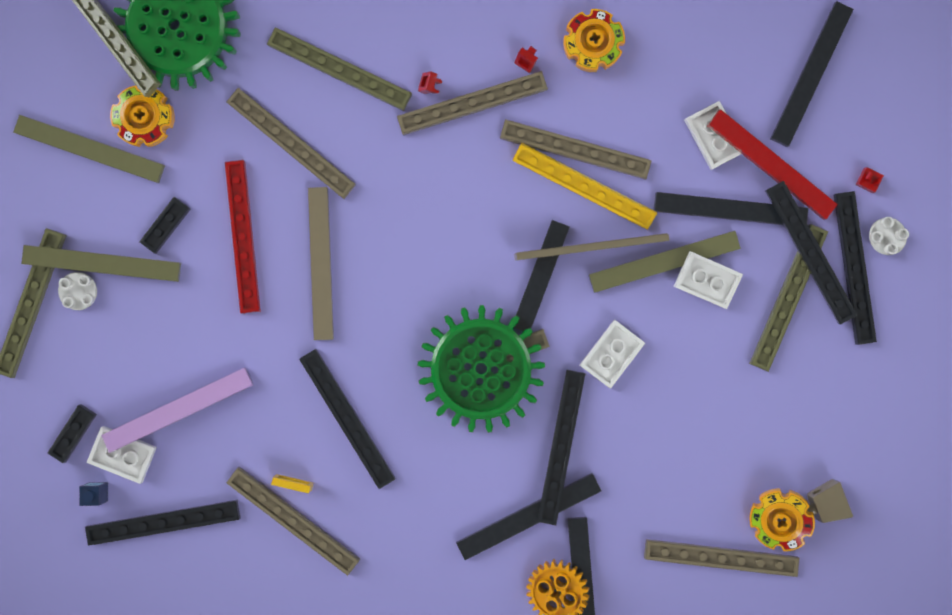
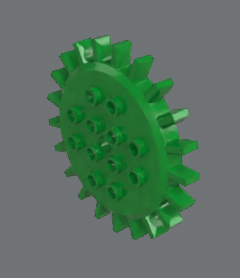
(195, 54)
(476, 403)

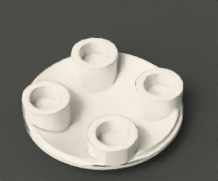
(888, 236)
(77, 291)

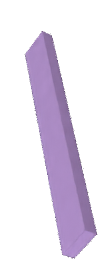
(177, 410)

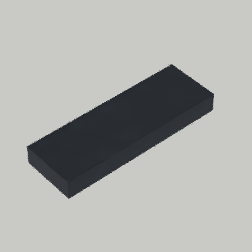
(164, 225)
(71, 433)

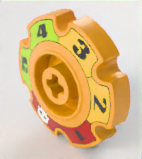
(600, 28)
(151, 127)
(786, 533)

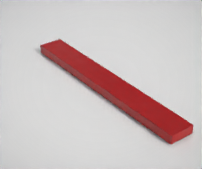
(772, 164)
(242, 236)

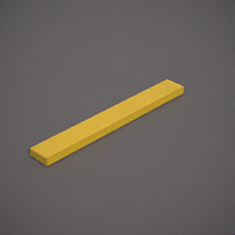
(584, 186)

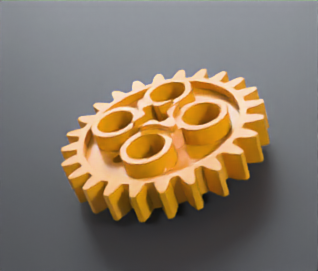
(573, 586)

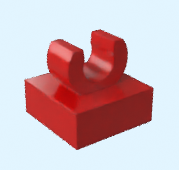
(526, 59)
(428, 82)
(869, 180)

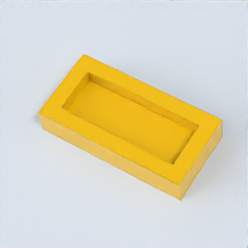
(292, 483)

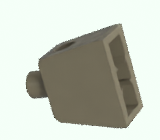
(829, 502)

